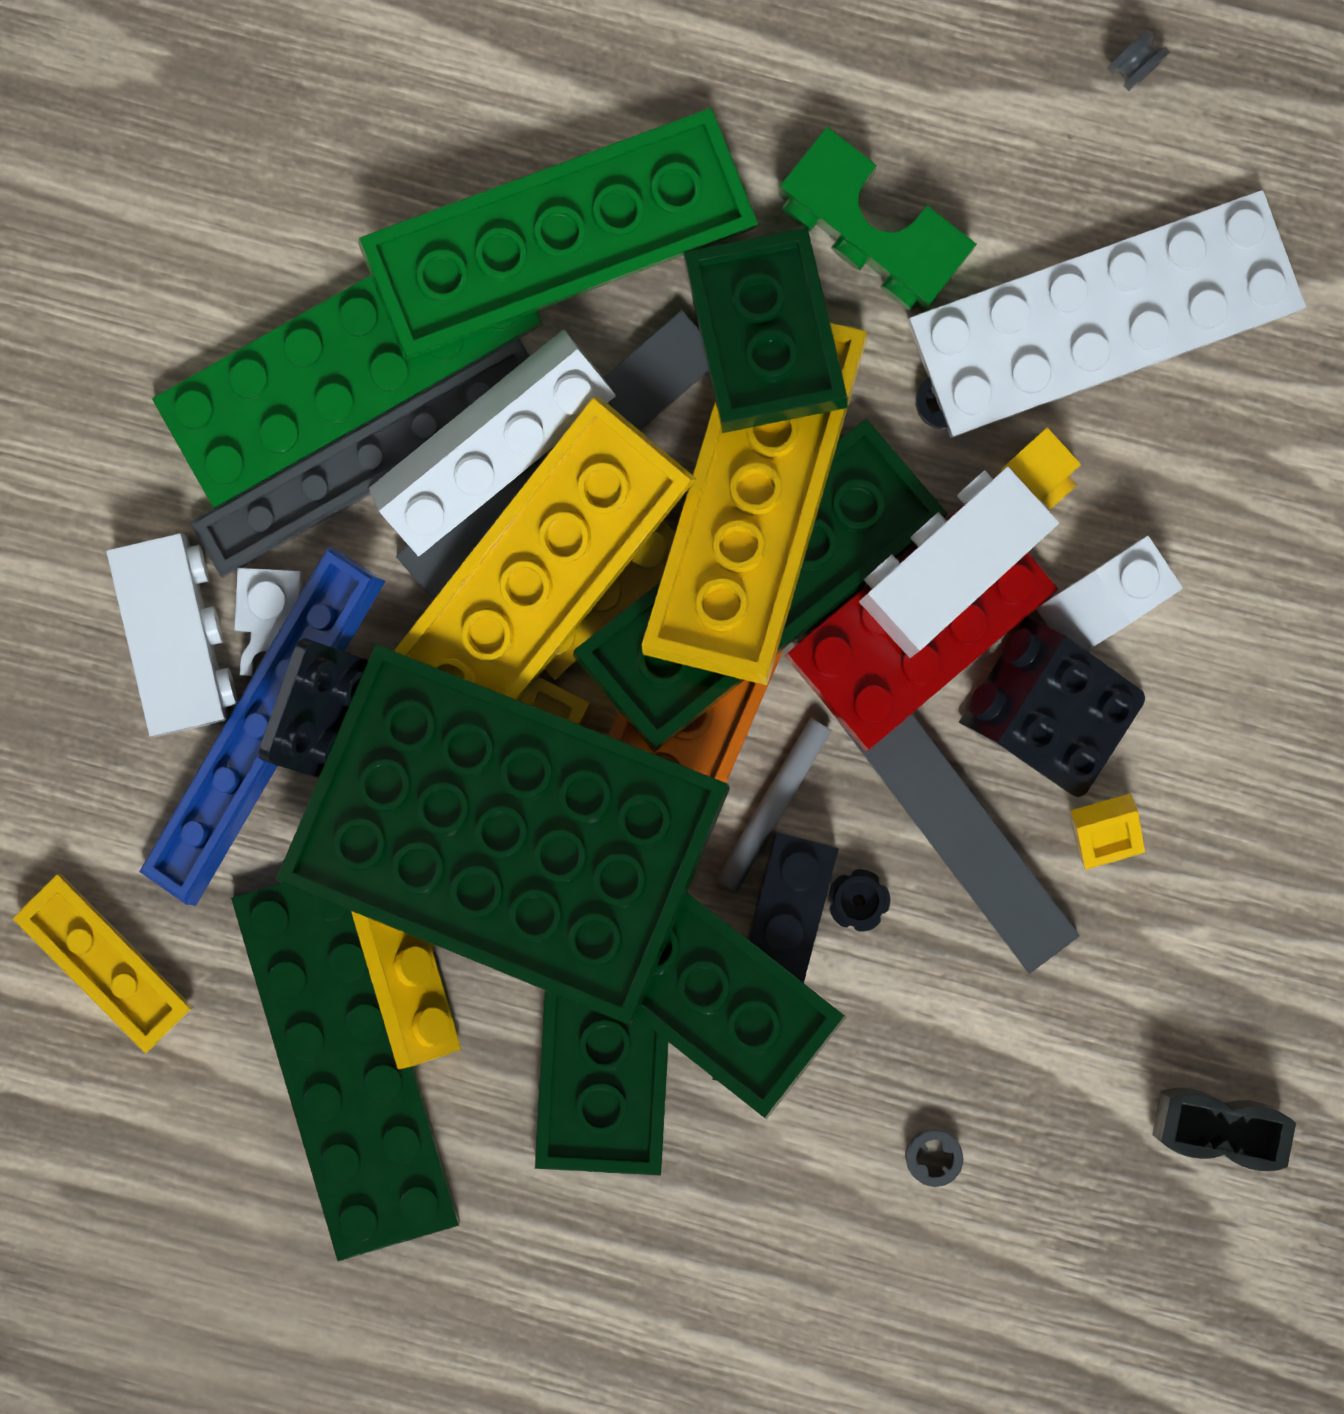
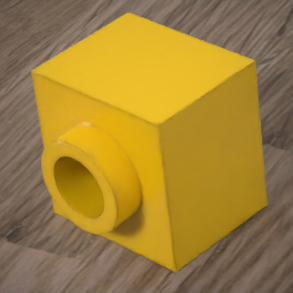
(1045, 468)

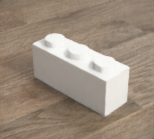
(956, 559)
(171, 634)

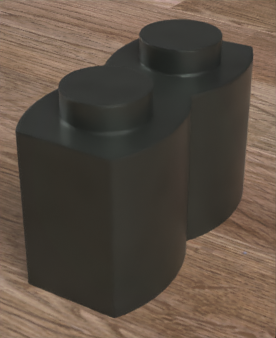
(1239, 1129)

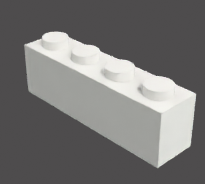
(488, 443)

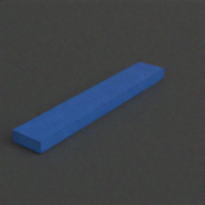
(232, 772)

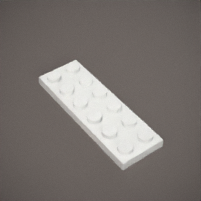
(1106, 314)

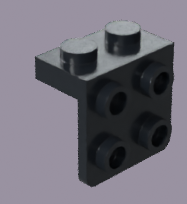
(310, 707)
(1054, 707)

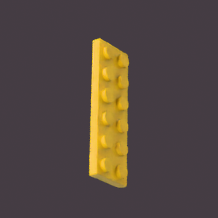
(746, 537)
(550, 554)

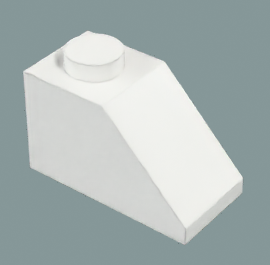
(1111, 595)

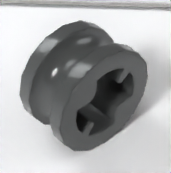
(1138, 60)
(920, 1171)

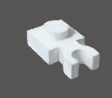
(262, 607)

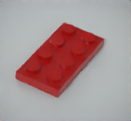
(876, 684)

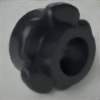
(876, 900)

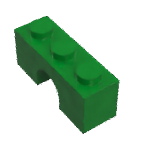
(826, 194)

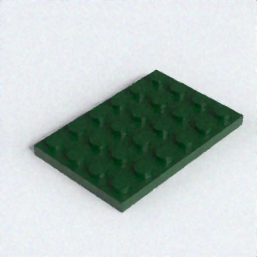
(504, 834)

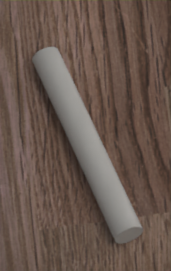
(773, 805)

